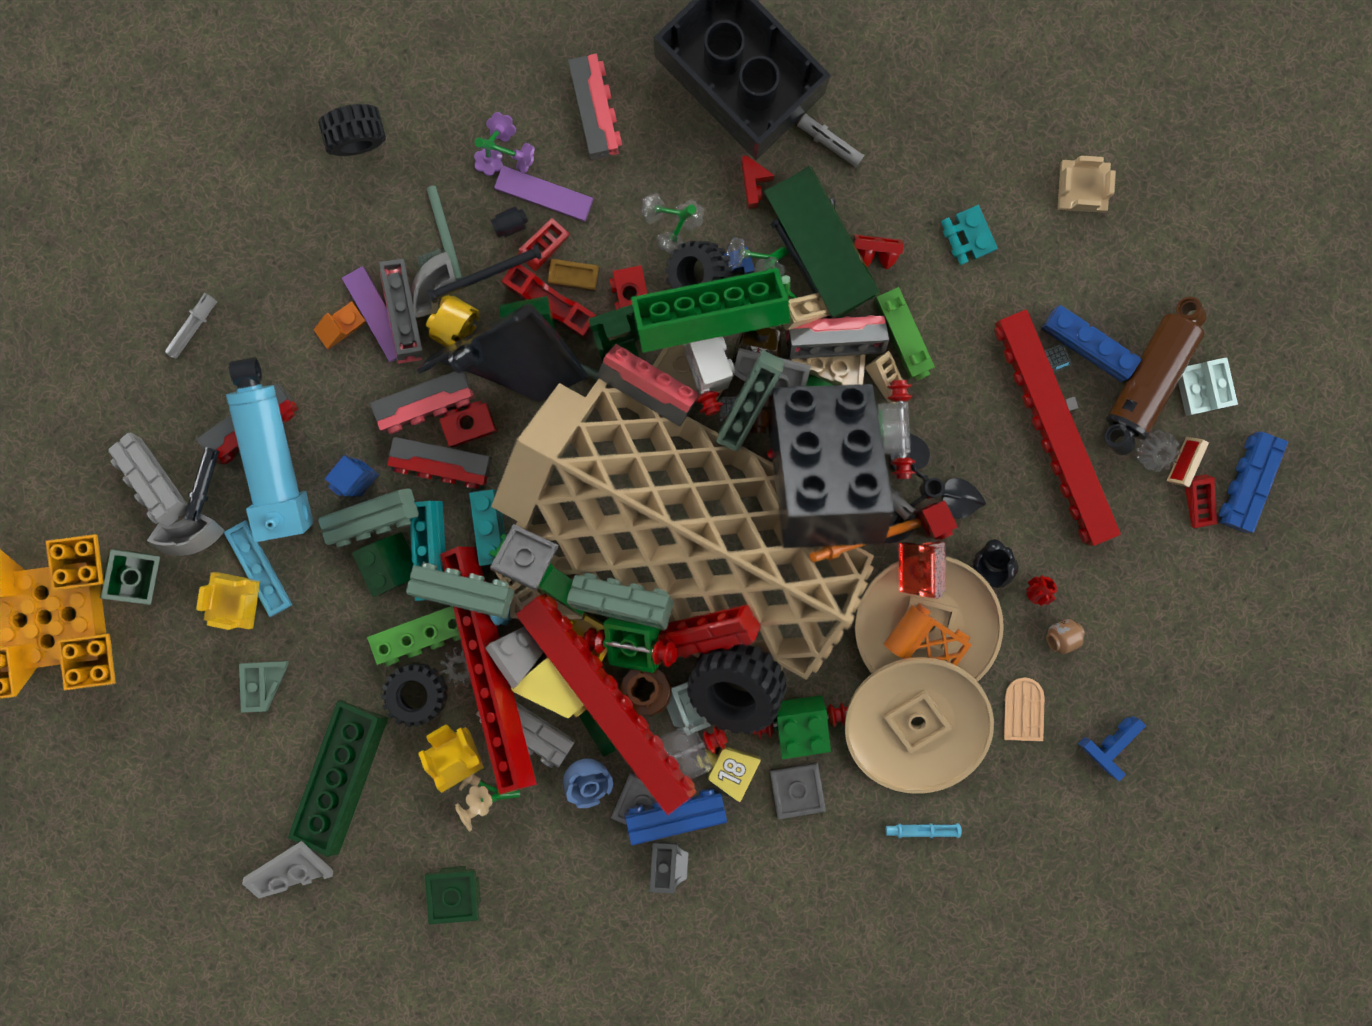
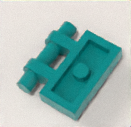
(975, 231)

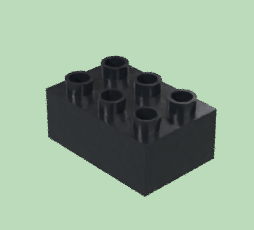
(741, 68)
(829, 466)

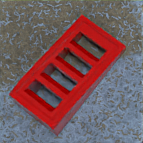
(535, 264)
(1191, 494)

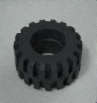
(352, 130)
(685, 257)
(399, 709)

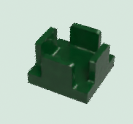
(615, 328)
(452, 895)

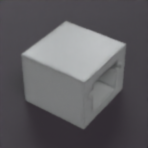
(1071, 403)

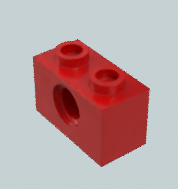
(628, 279)
(483, 424)
(937, 520)

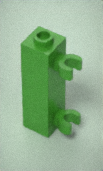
(904, 334)

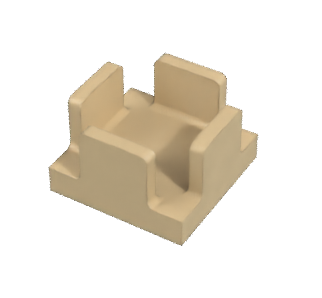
(1085, 184)

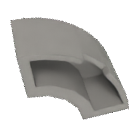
(433, 274)
(185, 536)

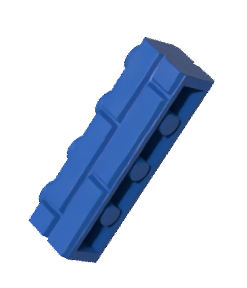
(1091, 343)
(1253, 482)
(694, 814)

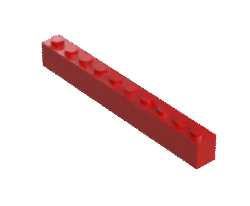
(1057, 428)
(491, 689)
(606, 703)

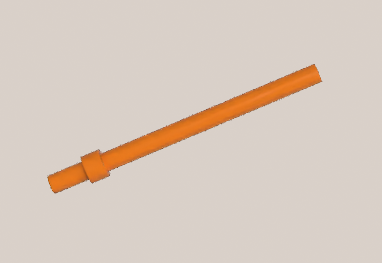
(832, 552)

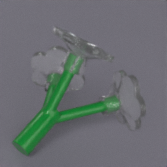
(688, 215)
(768, 261)

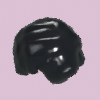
(996, 563)

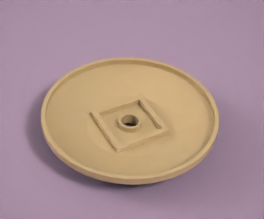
(964, 605)
(924, 756)

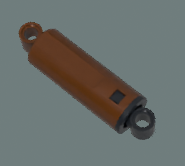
(1155, 376)

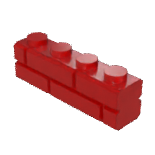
(712, 631)

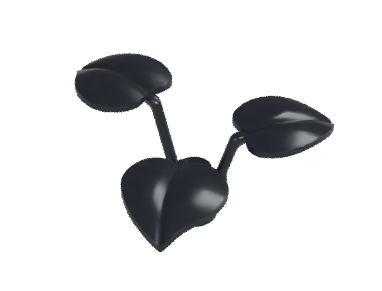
(958, 493)

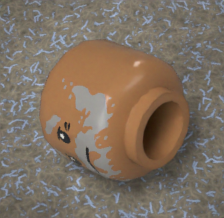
(1065, 636)

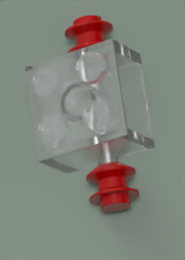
(895, 428)
(689, 749)

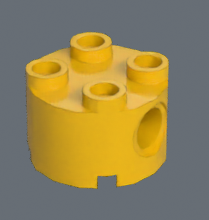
(452, 321)

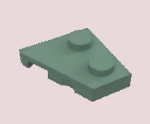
(259, 684)

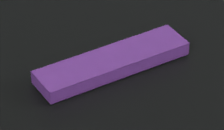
(543, 193)
(372, 308)

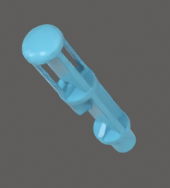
(924, 830)

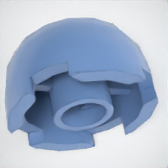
(586, 782)

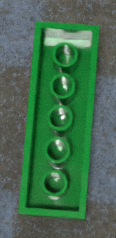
(711, 310)

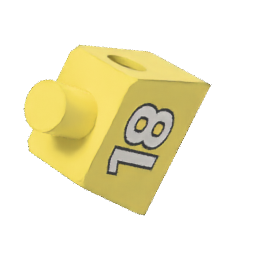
(732, 770)

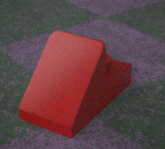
(753, 174)

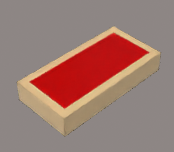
(1188, 461)

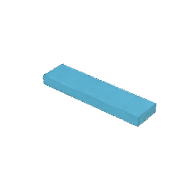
(258, 568)

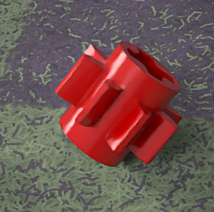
(1041, 590)

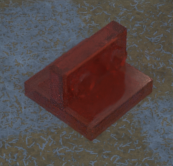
(922, 569)

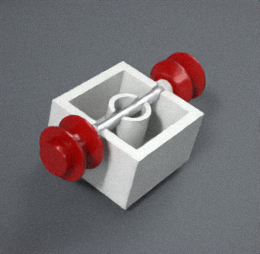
(710, 371)

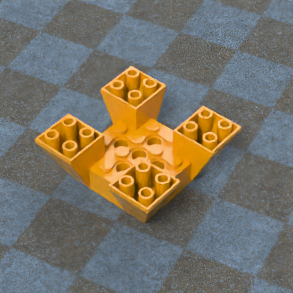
(80, 642)

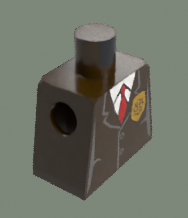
(758, 341)

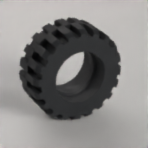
(728, 706)

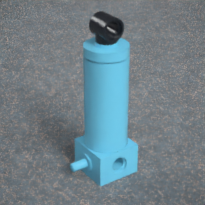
(259, 429)

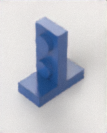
(1113, 745)

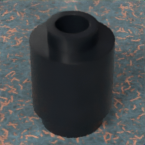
(509, 222)

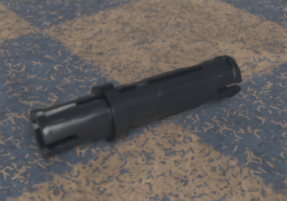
(201, 485)

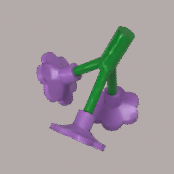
(489, 160)

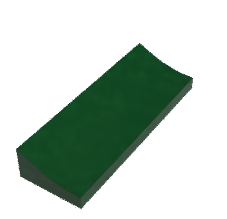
(822, 242)
(337, 778)

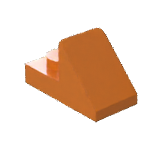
(339, 325)

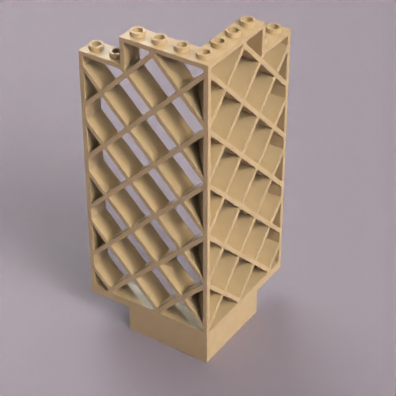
(697, 539)

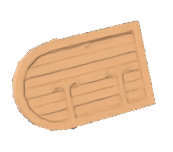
(1024, 711)

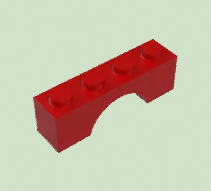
(564, 311)

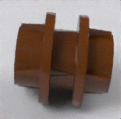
(658, 700)

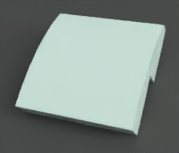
(1207, 387)

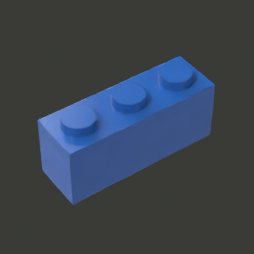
(351, 477)

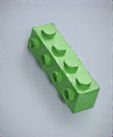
(414, 635)

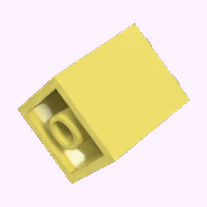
(549, 689)

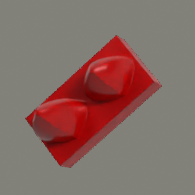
(887, 249)

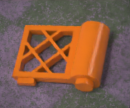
(915, 628)

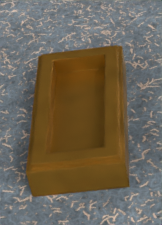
(573, 274)

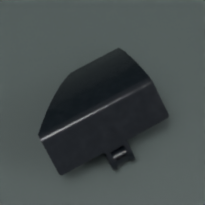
(516, 353)

